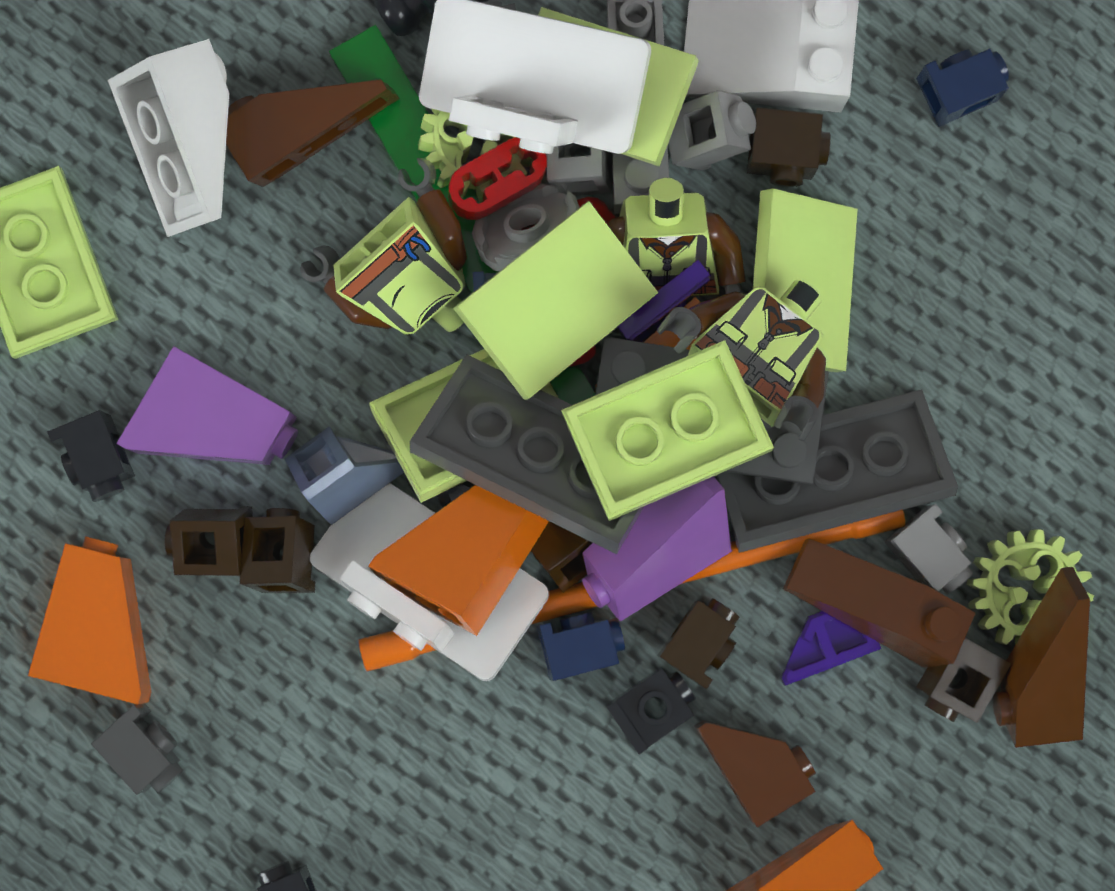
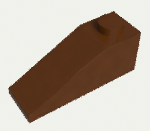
(288, 127)
(881, 604)
(1047, 674)

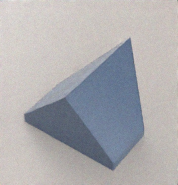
(340, 472)

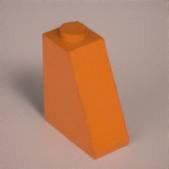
(462, 557)
(94, 626)
(830, 860)

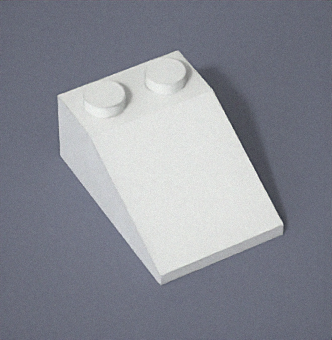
(774, 50)
(178, 129)

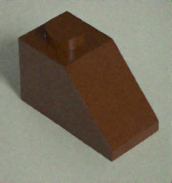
(759, 769)

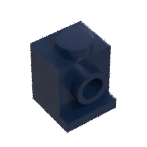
(963, 84)
(580, 645)

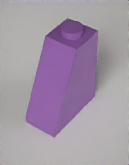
(207, 417)
(662, 550)

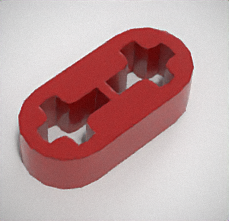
(504, 189)

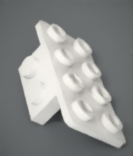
(533, 77)
(377, 524)

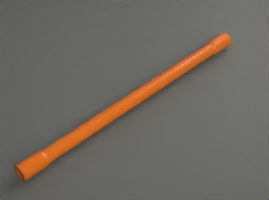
(390, 649)

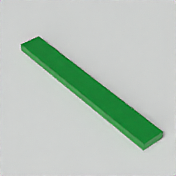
(399, 130)

